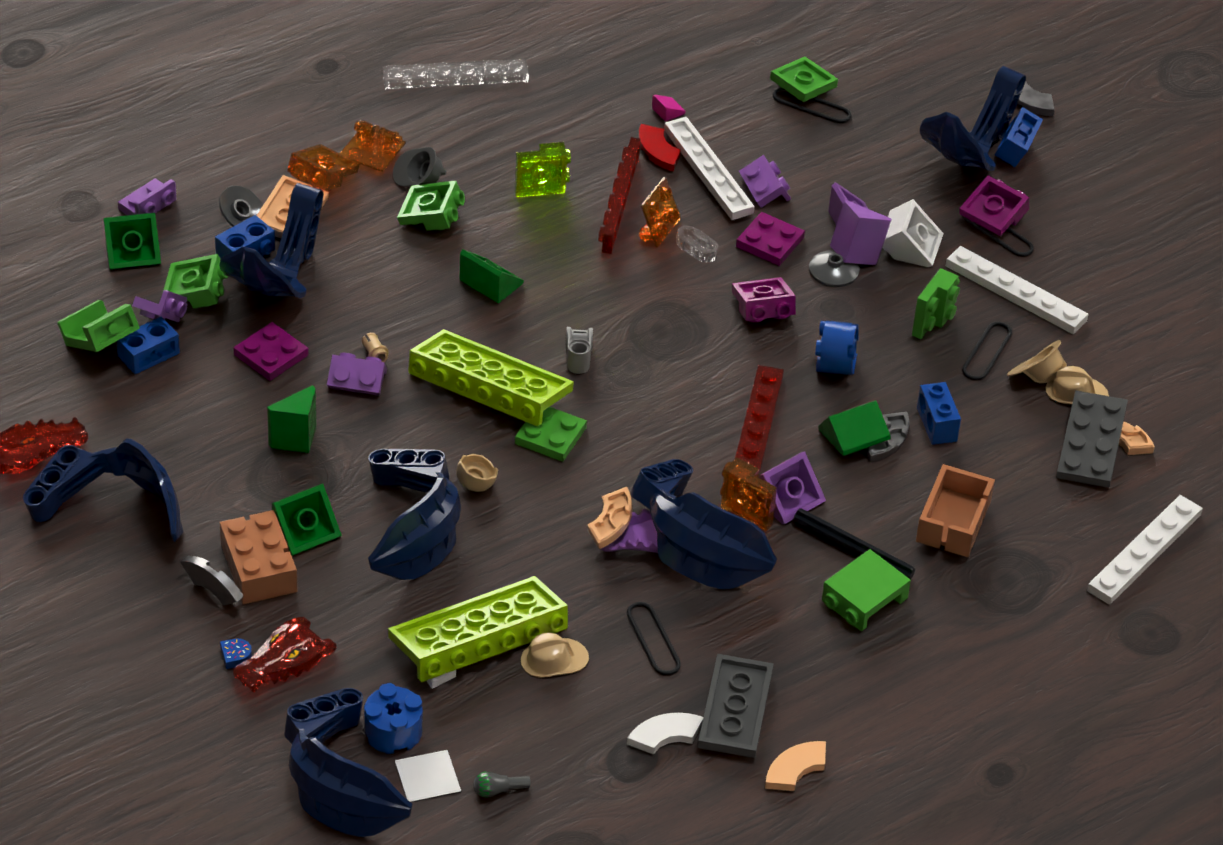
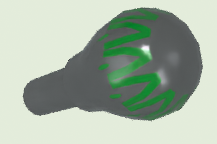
(490, 784)

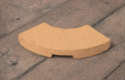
(1135, 440)
(613, 519)
(795, 763)

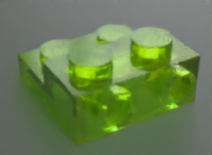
(542, 170)

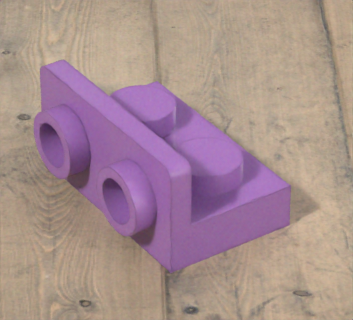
(149, 198)

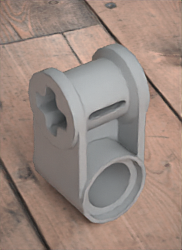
(579, 349)

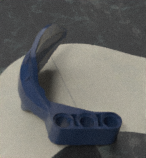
(972, 148)
(295, 247)
(76, 468)
(426, 530)
(698, 535)
(333, 787)

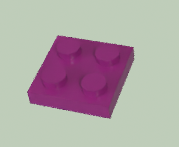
(770, 238)
(270, 351)

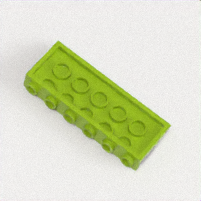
(487, 376)
(480, 627)

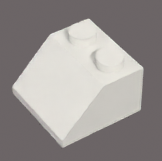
(912, 235)

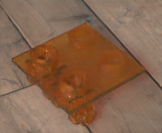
(373, 145)
(660, 213)

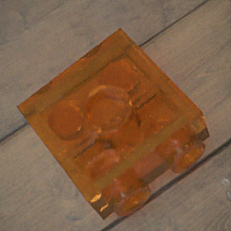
(321, 167)
(747, 494)

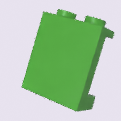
(95, 328)
(864, 588)

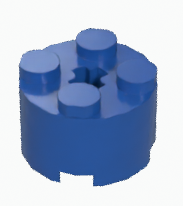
(837, 347)
(393, 718)

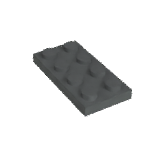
(1092, 439)
(735, 705)

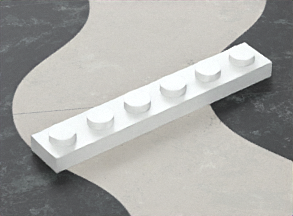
(709, 168)
(1017, 290)
(1144, 549)

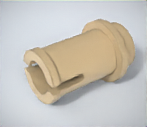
(374, 347)

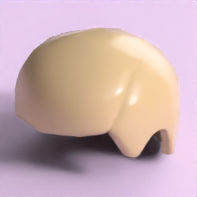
(476, 472)

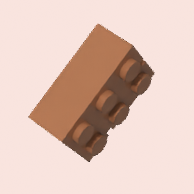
(955, 510)
(258, 557)

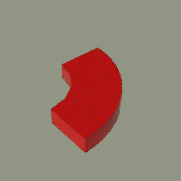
(657, 148)

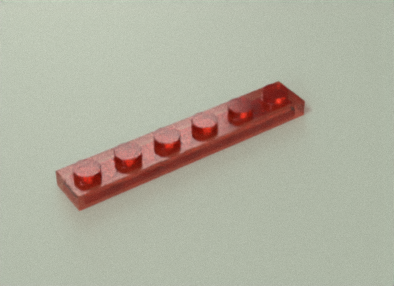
(618, 201)
(760, 415)

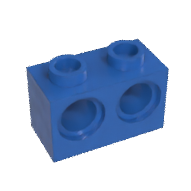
(1018, 137)
(249, 233)
(148, 345)
(938, 413)

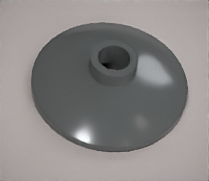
(238, 204)
(831, 271)

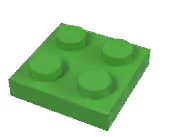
(804, 79)
(554, 436)

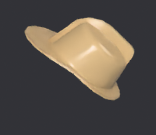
(1043, 366)
(1071, 379)
(553, 656)

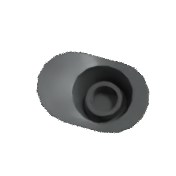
(418, 167)

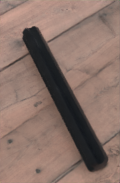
(848, 540)

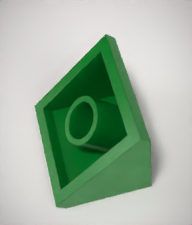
(132, 240)
(487, 276)
(293, 421)
(856, 428)
(306, 519)

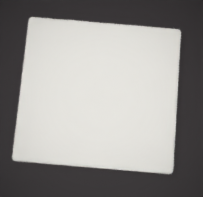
(427, 775)

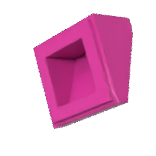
(666, 107)

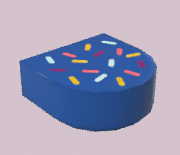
(235, 652)

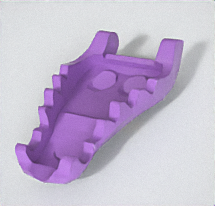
(638, 535)

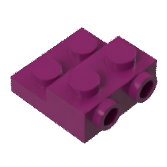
(995, 206)
(764, 299)

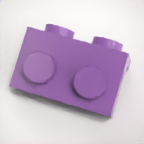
(764, 181)
(170, 306)
(356, 374)

